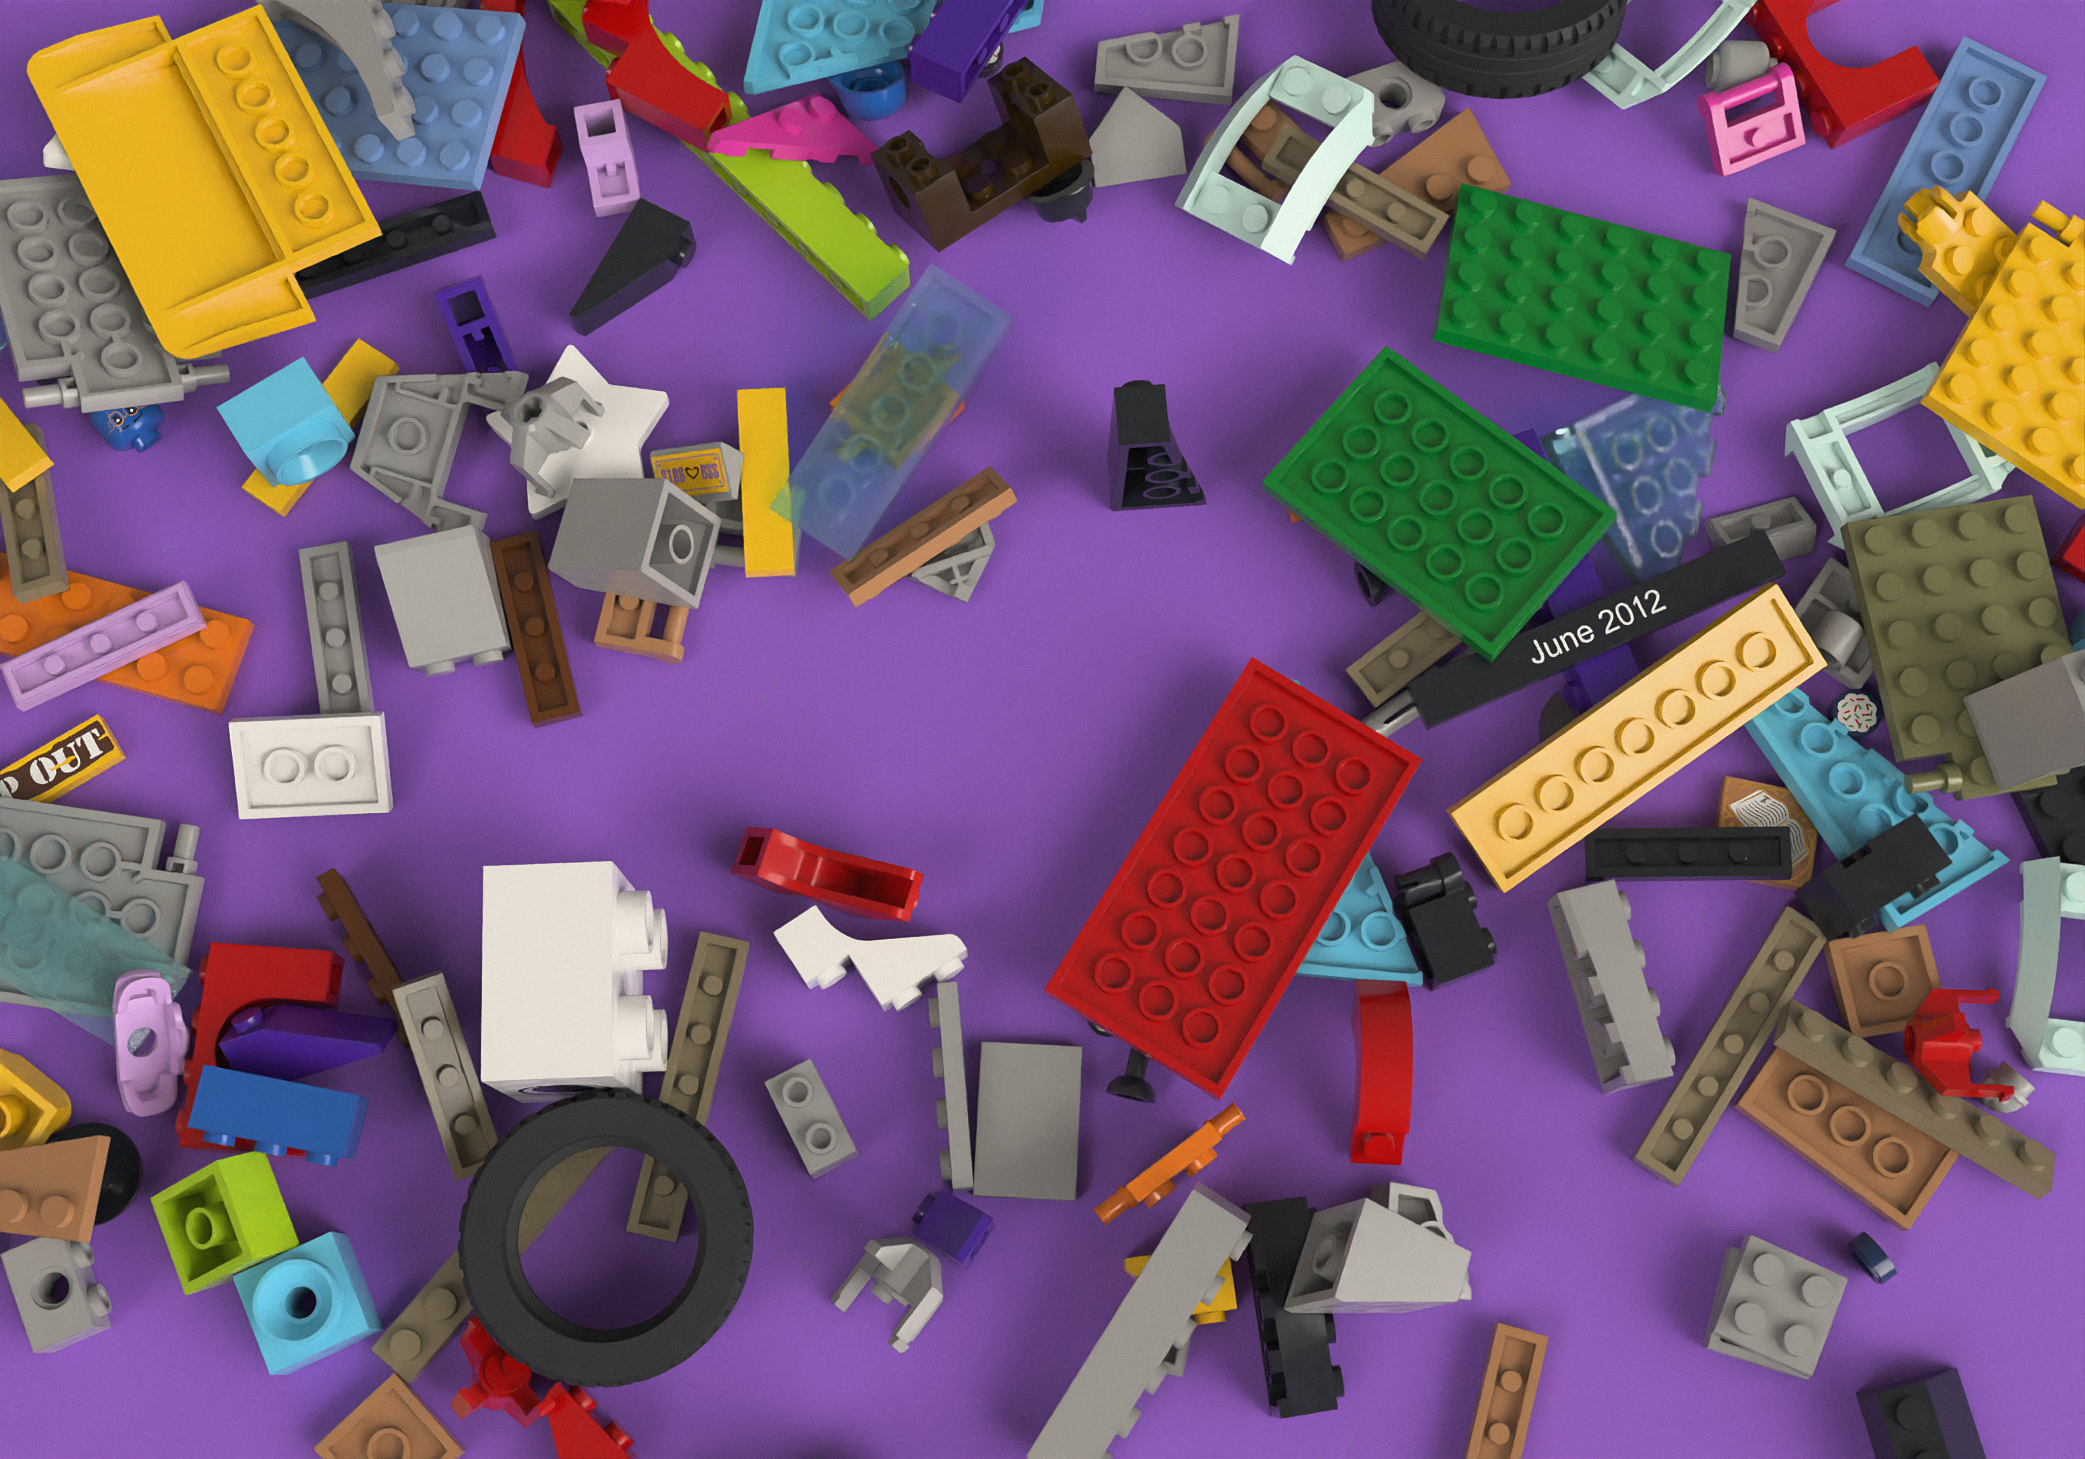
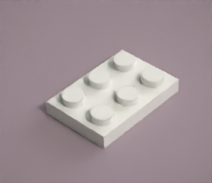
(311, 765)

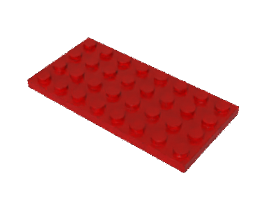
(1233, 878)

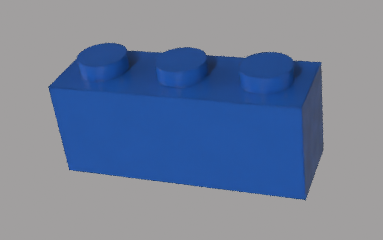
(278, 1115)

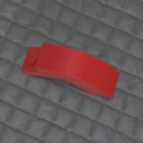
(1383, 1071)

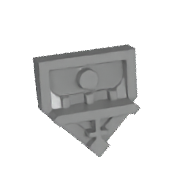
(1135, 143)
(958, 566)

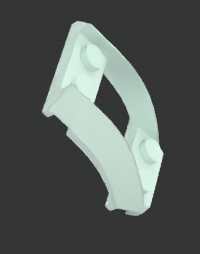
(1630, 82)
(1253, 217)
(1838, 477)
(2049, 893)

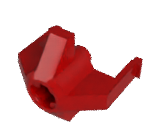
(1942, 1043)
(496, 1380)

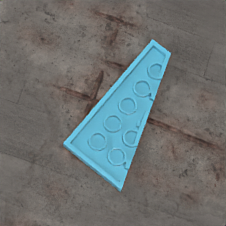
(1859, 795)

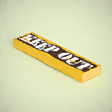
(62, 763)

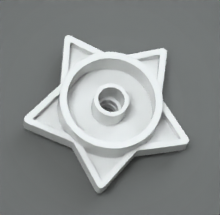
(614, 439)

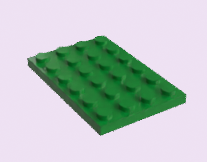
(1584, 298)
(1439, 502)

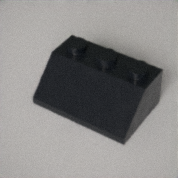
(1921, 1419)

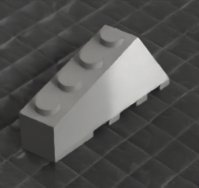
(1611, 987)

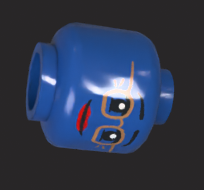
(129, 426)

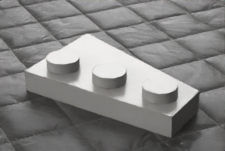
(1174, 65)
(1775, 272)

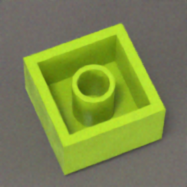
(224, 1221)

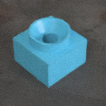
(289, 426)
(275, 1294)

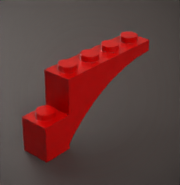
(524, 142)

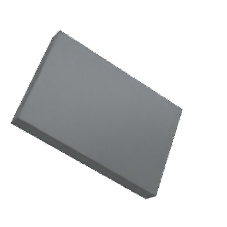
(1028, 1121)

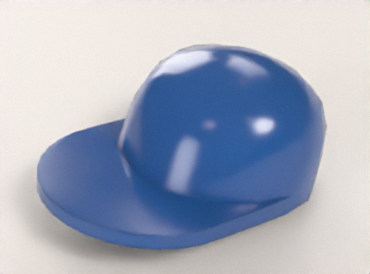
(872, 91)

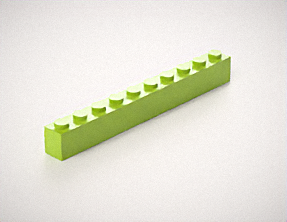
(786, 196)

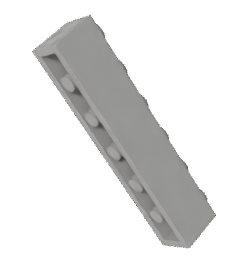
(1145, 1328)

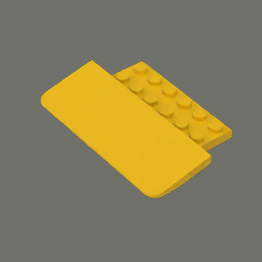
(203, 172)

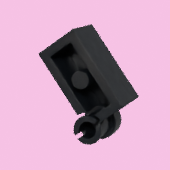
(1443, 922)

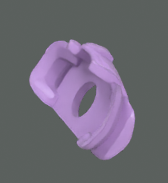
(148, 1079)

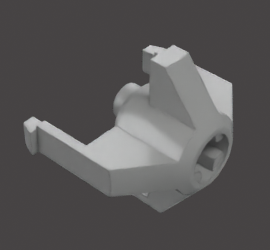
(545, 426)
(900, 1272)

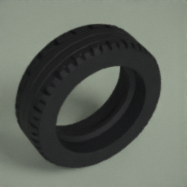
(1499, 51)
(491, 1230)

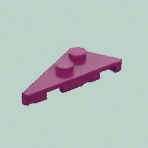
(796, 132)

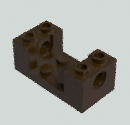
(955, 195)

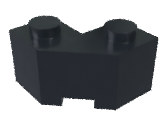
(1873, 877)

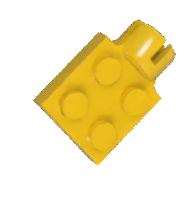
(1958, 242)

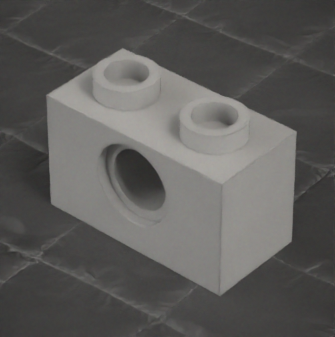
(1417, 99)
(812, 1118)
(32, 1275)

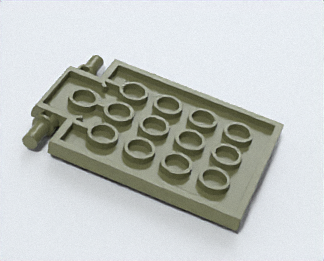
(1946, 612)

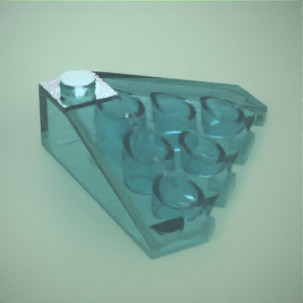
(1644, 465)

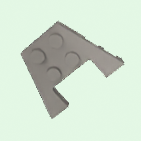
(414, 435)

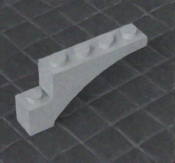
(364, 36)

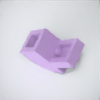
(608, 157)

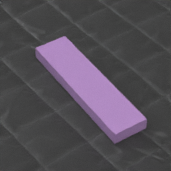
(102, 646)

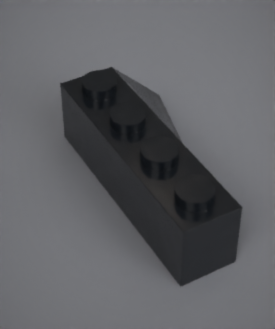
(1143, 453)
(1291, 1344)

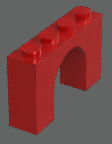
(1839, 98)
(245, 978)

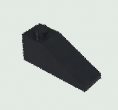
(637, 264)

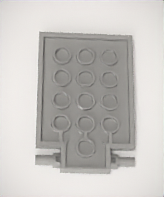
(75, 308)
(110, 866)

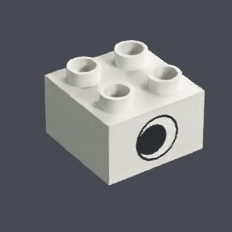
(568, 981)

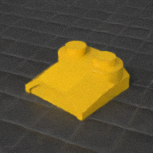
(29, 1104)

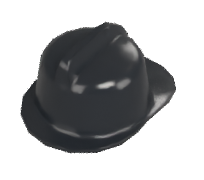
(1065, 195)

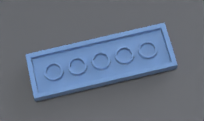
(1954, 145)

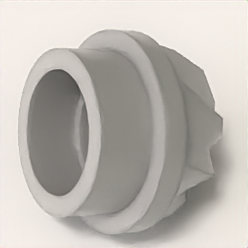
(2007, 1076)

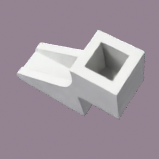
(889, 967)

